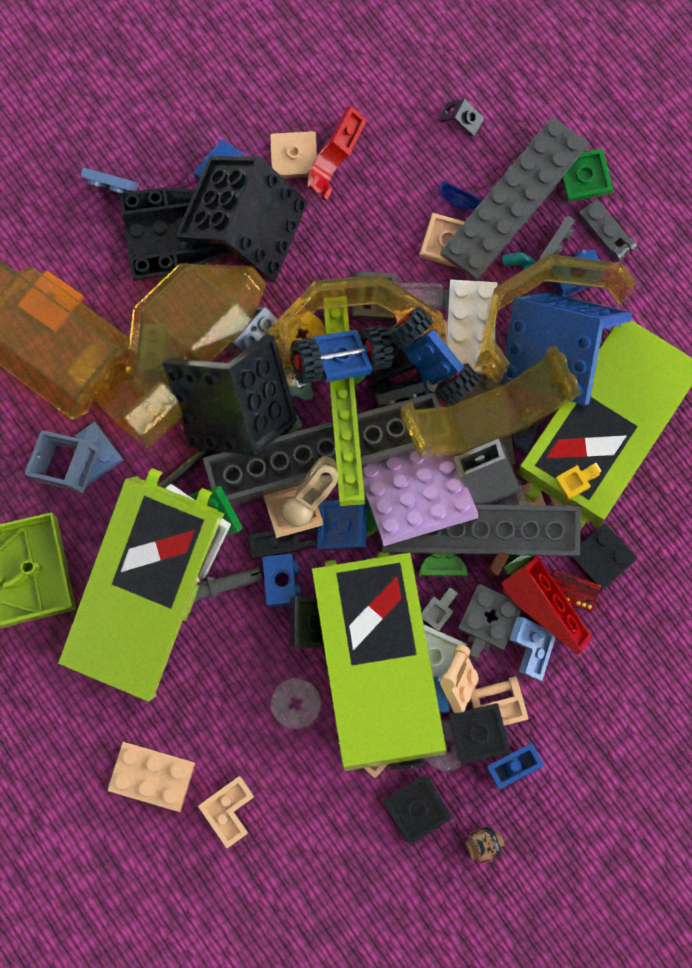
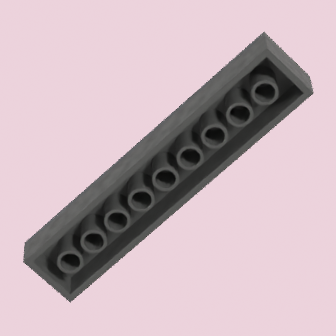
(292, 456)

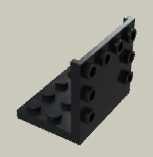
(246, 209)
(233, 404)

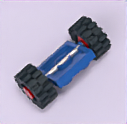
(341, 355)
(433, 357)

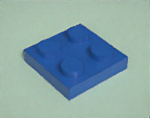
(342, 526)

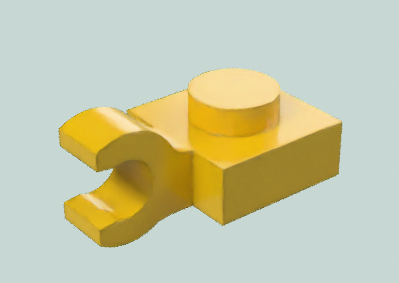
(576, 481)

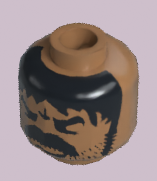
(484, 844)

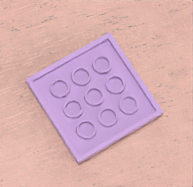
(416, 496)

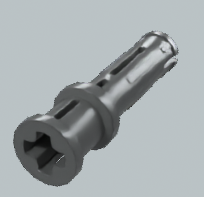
(212, 586)

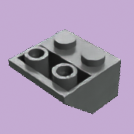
(487, 473)

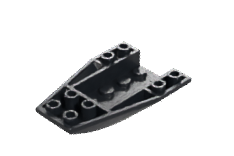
(151, 227)

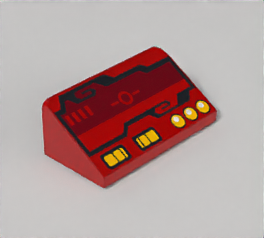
(576, 590)

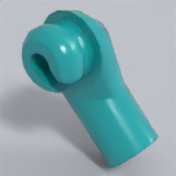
(518, 259)

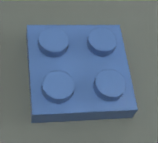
(103, 180)

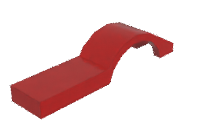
(335, 151)

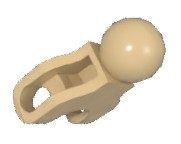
(313, 490)

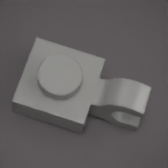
(437, 611)

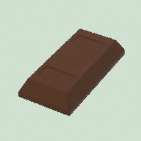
(495, 565)

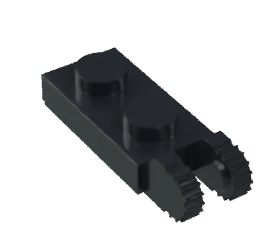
(267, 544)

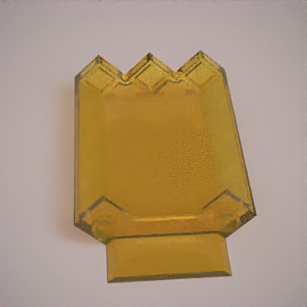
(56, 341)

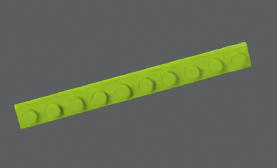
(345, 422)

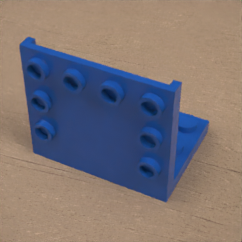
(563, 322)

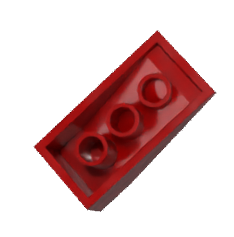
(543, 600)

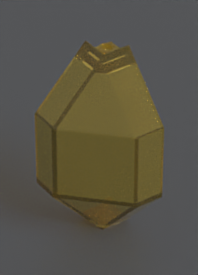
(190, 318)

